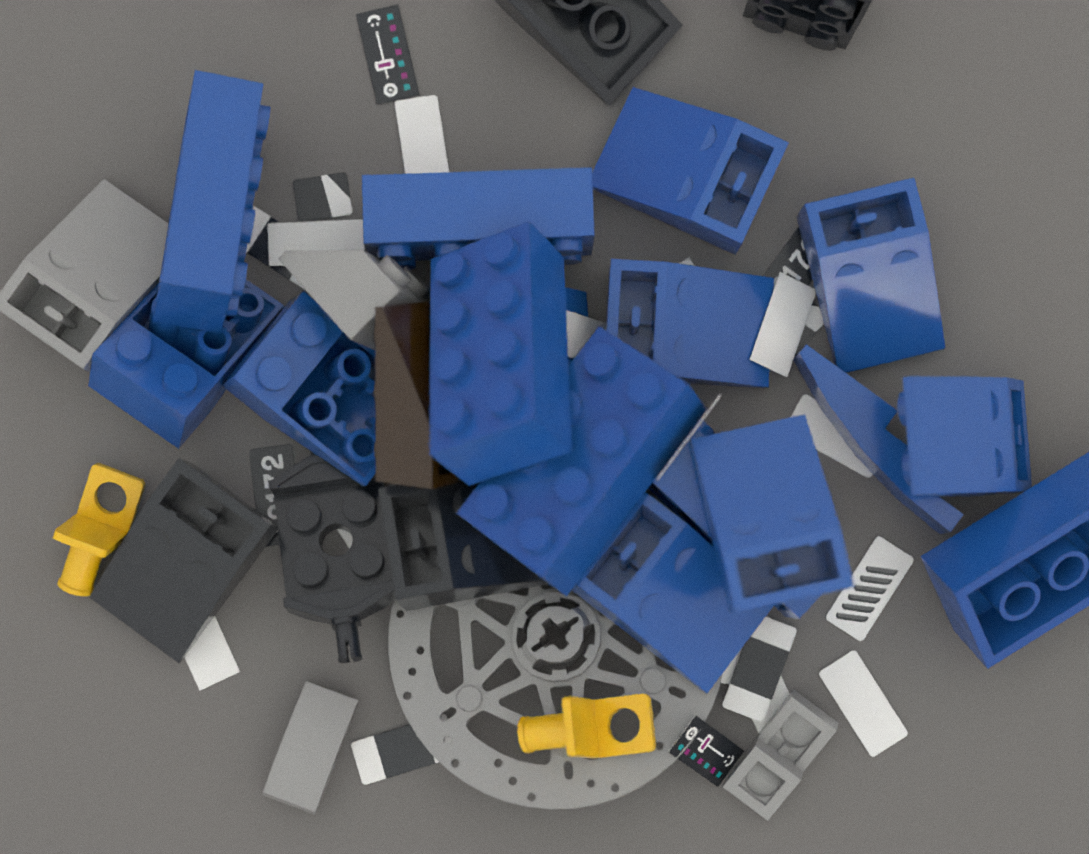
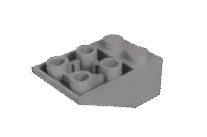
(87, 273)

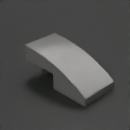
(310, 747)
(780, 755)

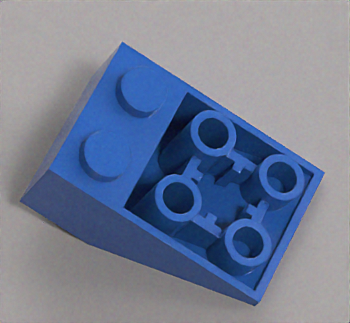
(688, 167)
(873, 275)
(690, 319)
(176, 373)
(313, 386)
(965, 436)
(770, 514)
(668, 593)

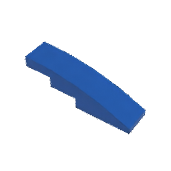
(861, 422)

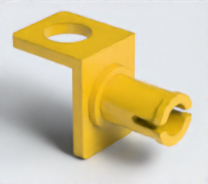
(94, 530)
(586, 728)

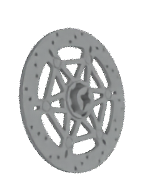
(469, 699)

